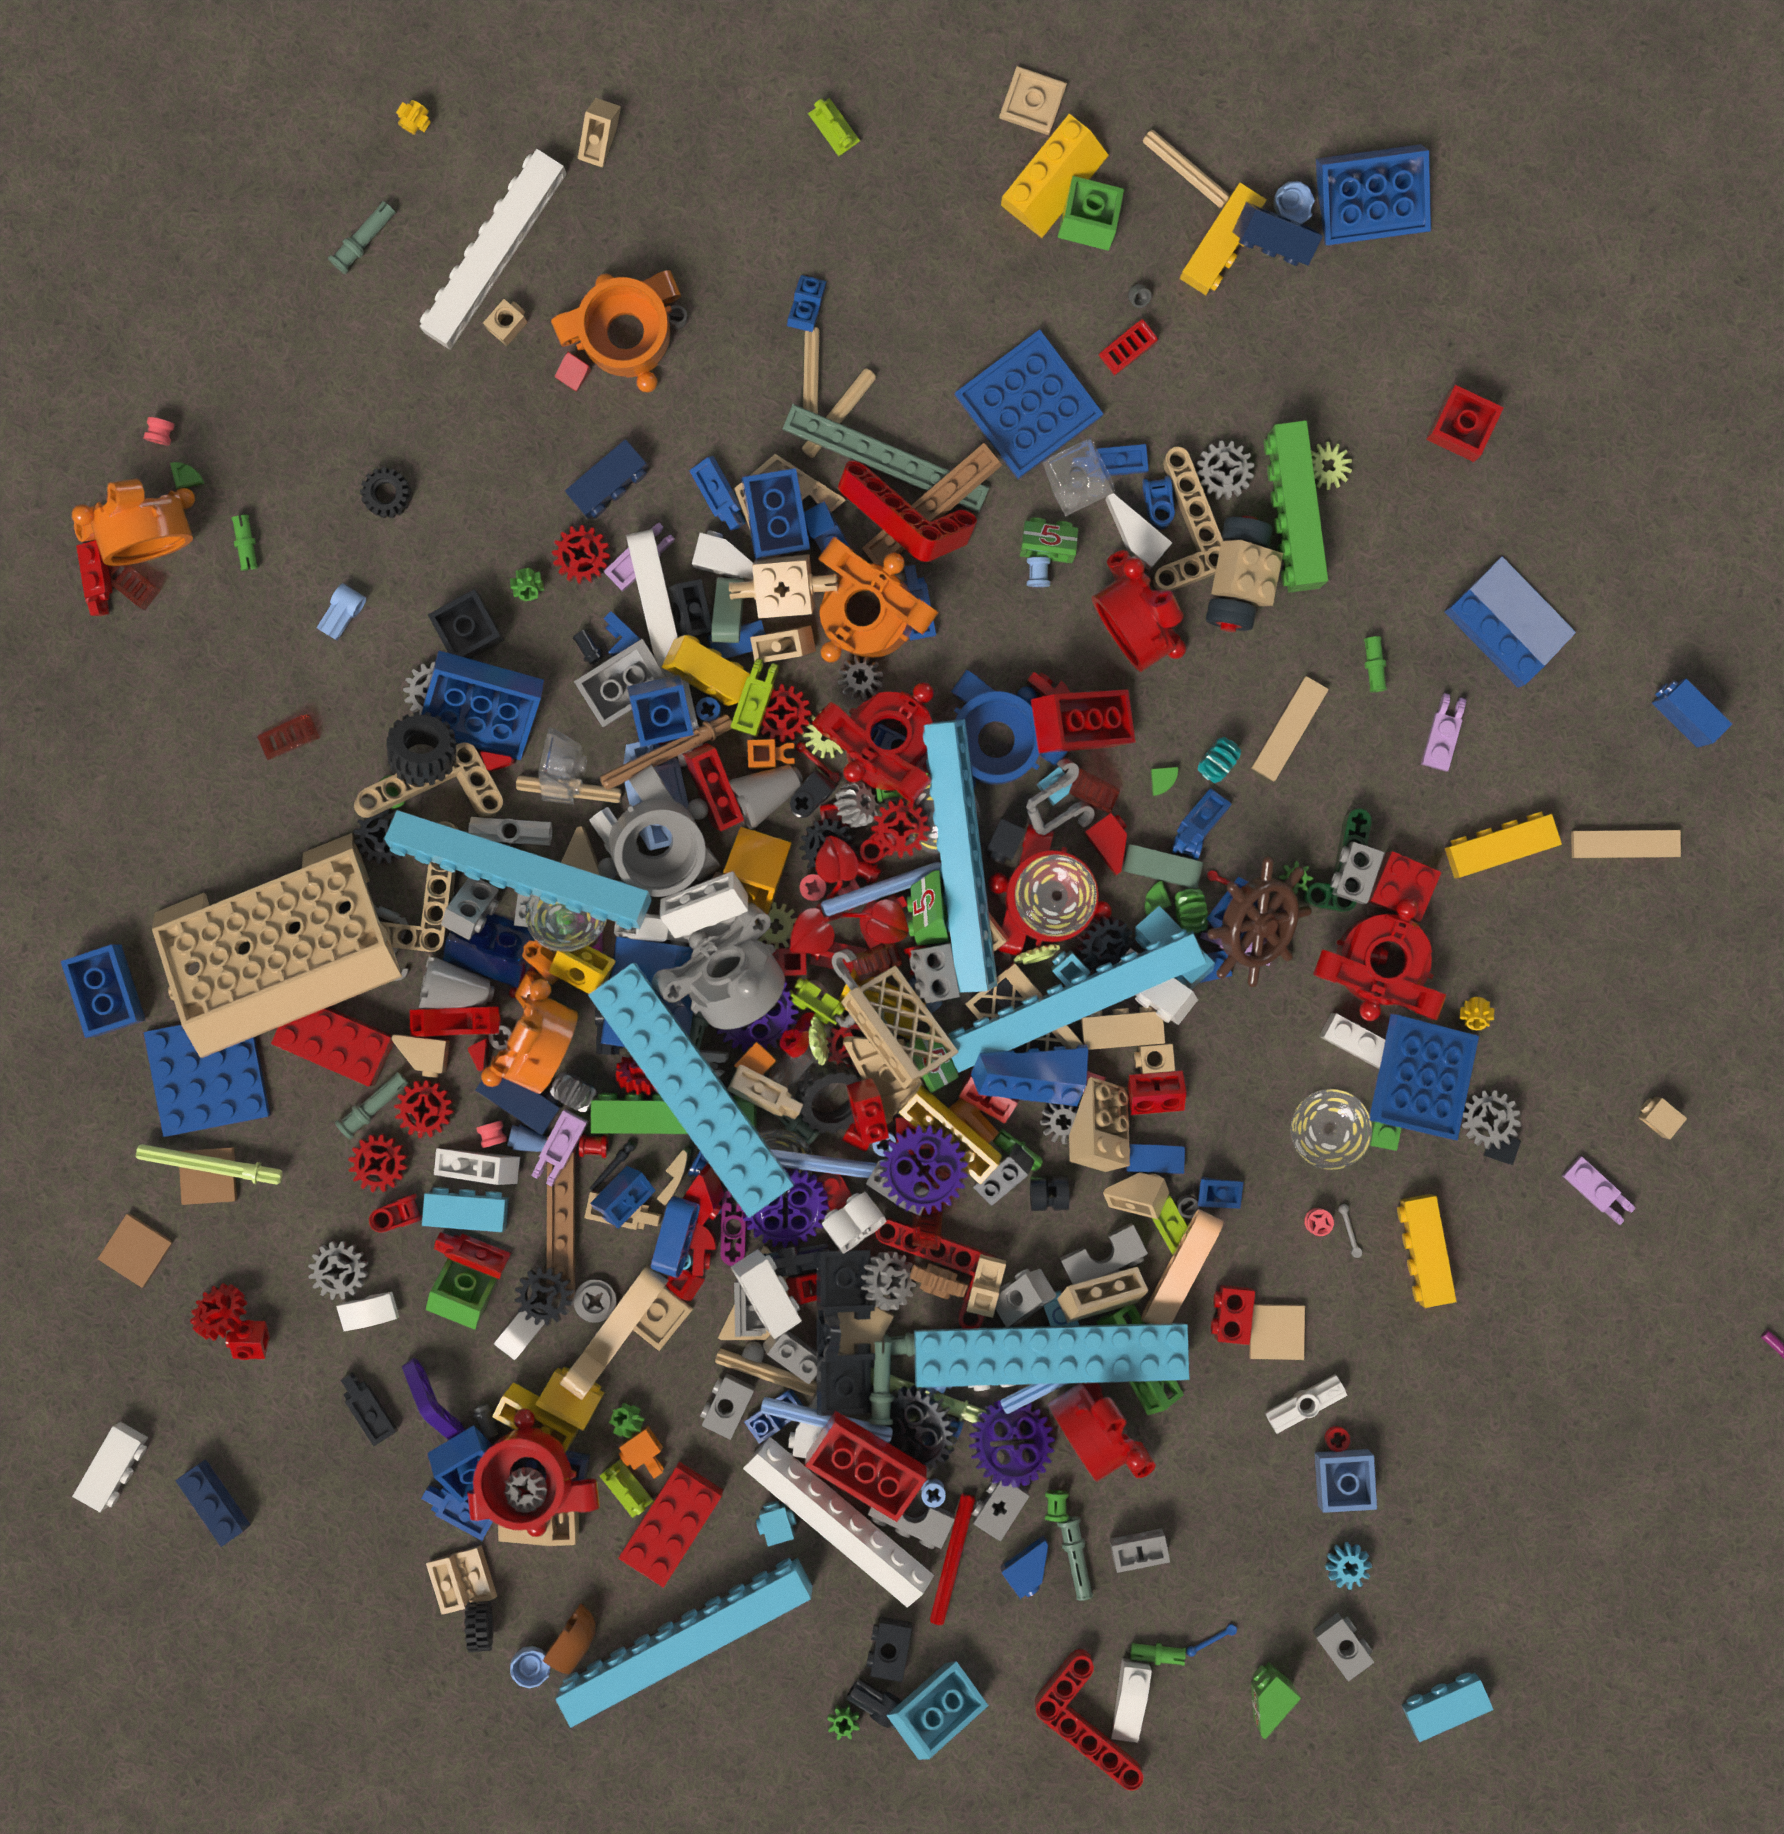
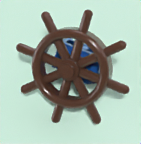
(1249, 916)

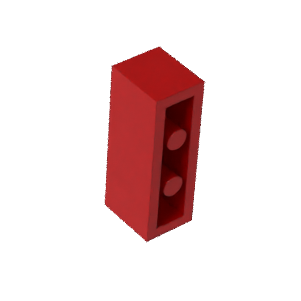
(713, 786)

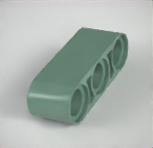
(727, 613)
(1162, 866)

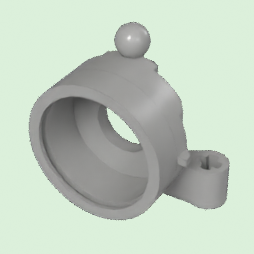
(681, 862)
(729, 975)

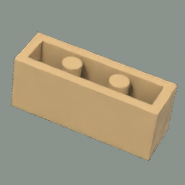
(1122, 1029)
(1102, 1294)

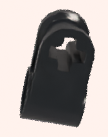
(816, 790)

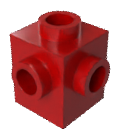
(248, 1340)

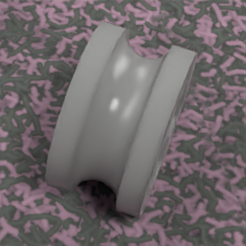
(496, 1044)

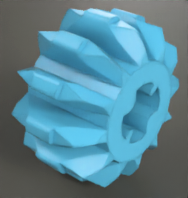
(1339, 1571)

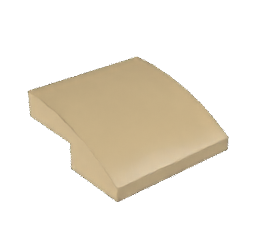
(677, 1170)
(863, 1330)
(461, 1579)

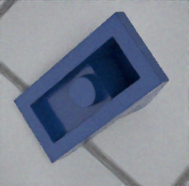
(823, 526)
(618, 628)
(1220, 1193)

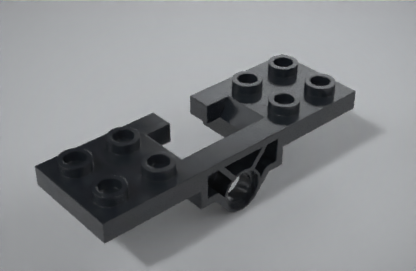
(842, 1378)

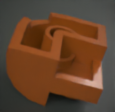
(572, 1641)

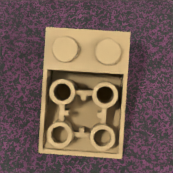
(1101, 1127)
(561, 1530)

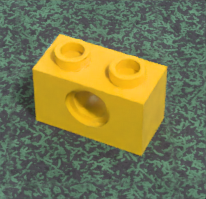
(583, 968)

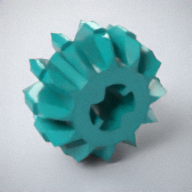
(1219, 760)

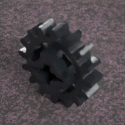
(819, 834)
(381, 847)
(1104, 944)
(538, 1287)

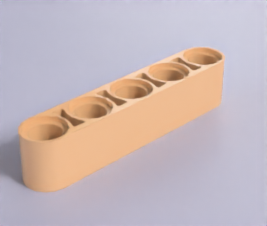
(1182, 1268)

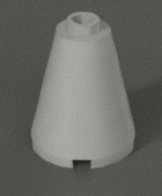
(764, 792)
(452, 987)

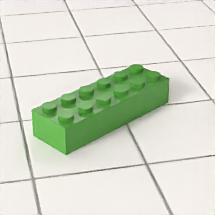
(1296, 507)
(644, 1115)

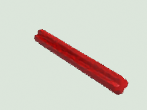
(952, 1559)

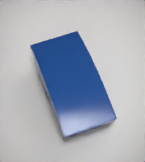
(806, 303)
(733, 649)
(1156, 1159)
(765, 1425)

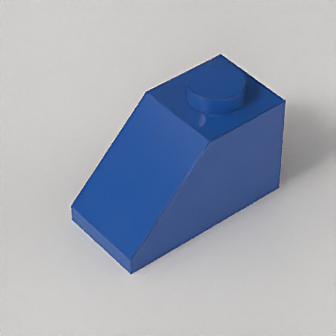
(1026, 1568)

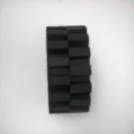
(370, 488)
(479, 1626)

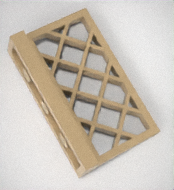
(1026, 989)
(884, 1041)

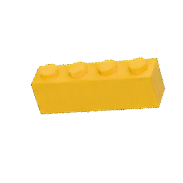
(1219, 243)
(1503, 845)
(927, 1110)
(1427, 1251)

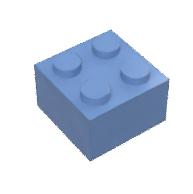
(1345, 1480)

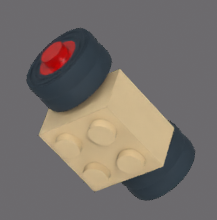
(1244, 574)

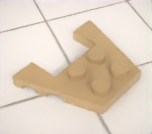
(807, 486)

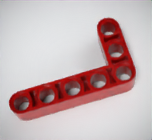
(900, 520)
(947, 1258)
(1082, 1727)

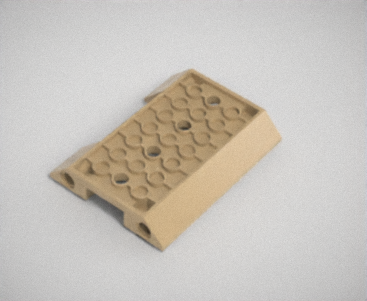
(282, 972)

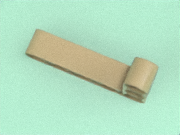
(1194, 525)
(461, 770)
(431, 900)
(614, 1332)

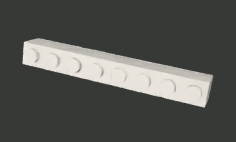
(493, 248)
(839, 1522)

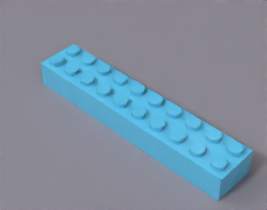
(691, 1089)
(1051, 1354)
(684, 1641)

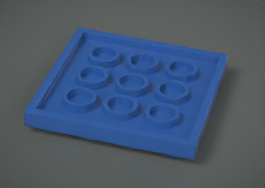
(1028, 404)
(1423, 1077)
(207, 1090)

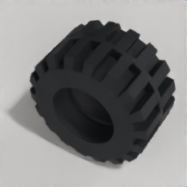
(416, 731)

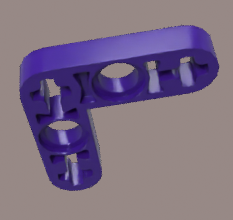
(427, 1403)

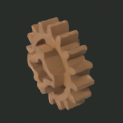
(938, 1281)

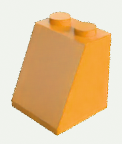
(758, 865)

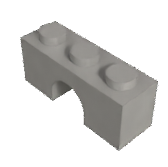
(1126, 1249)
(929, 1528)

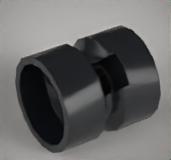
(1040, 1193)

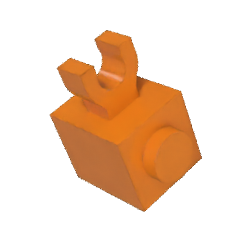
(765, 754)
(757, 1059)
(642, 1450)

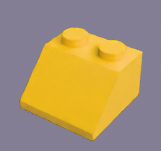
(565, 1404)

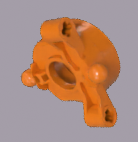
(619, 297)
(134, 527)
(898, 612)
(536, 1041)

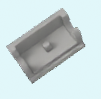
(715, 1056)
(746, 1319)

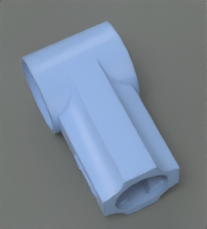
(344, 605)

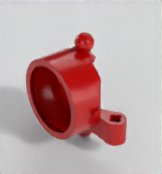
(1137, 615)
(883, 769)
(1034, 847)
(1353, 967)
(1096, 1434)
(496, 1466)

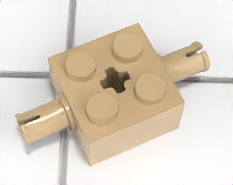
(772, 599)

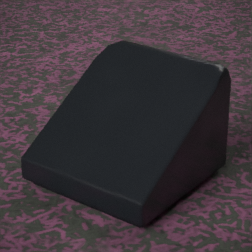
(1506, 1153)

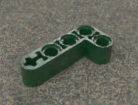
(1329, 901)

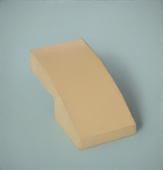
(986, 1285)

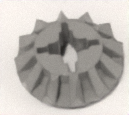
(582, 1300)
(536, 1485)

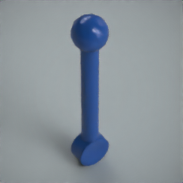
(1230, 1629)

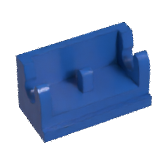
(623, 1196)

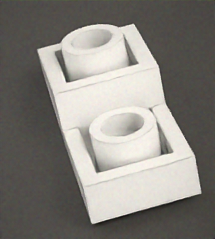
(368, 1311)

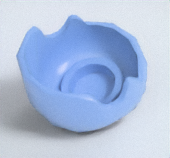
(1294, 201)
(528, 1668)

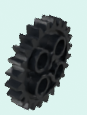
(917, 1428)

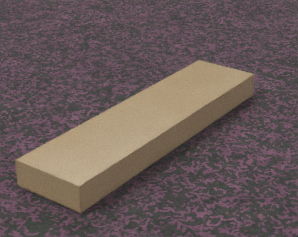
(1289, 728)
(1626, 844)

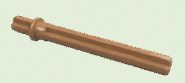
(706, 732)

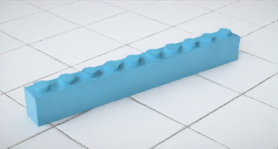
(960, 855)
(518, 870)
(1078, 999)

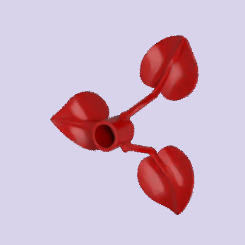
(812, 932)

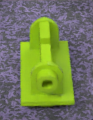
(833, 126)
(807, 997)
(626, 1488)

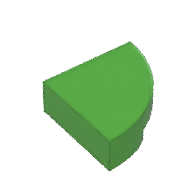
(185, 476)
(1163, 779)
(1156, 897)

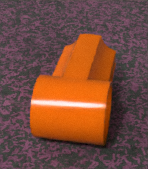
(541, 959)
(974, 1119)

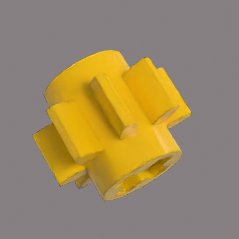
(413, 117)
(1477, 1013)

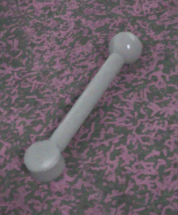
(1355, 1251)

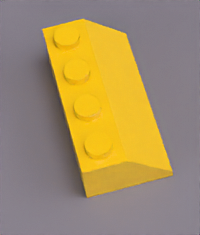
(1043, 186)

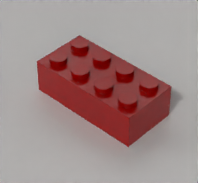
(1083, 721)
(337, 1044)
(866, 1466)
(671, 1524)

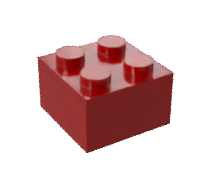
(1464, 423)
(1402, 879)

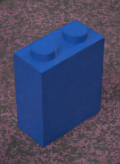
(1691, 712)

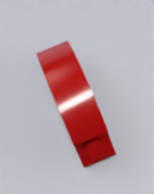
(454, 1021)

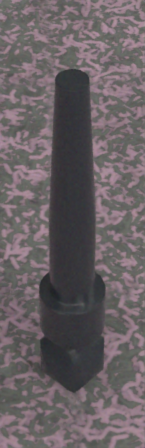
(622, 1155)

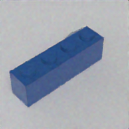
(1033, 1075)

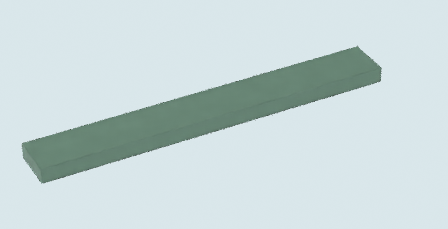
(873, 453)

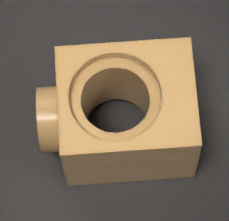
(505, 333)
(1165, 1064)
(1661, 1117)

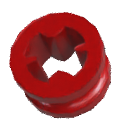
(1330, 1435)

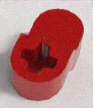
(796, 1040)

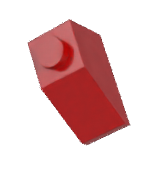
(1109, 841)
(706, 1192)

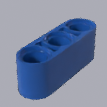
(675, 1236)

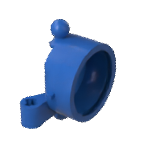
(989, 706)

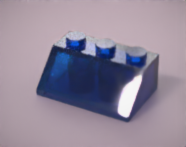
(493, 951)

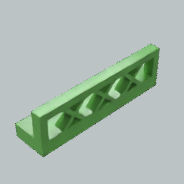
(1148, 1392)

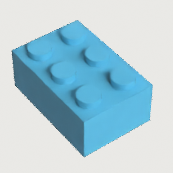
(937, 1710)

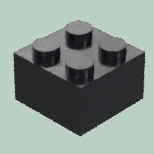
(466, 626)

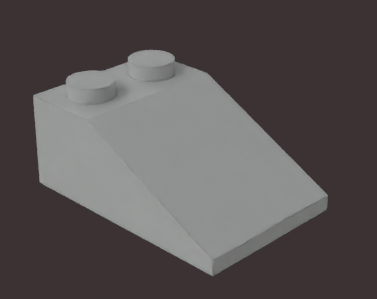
(606, 684)

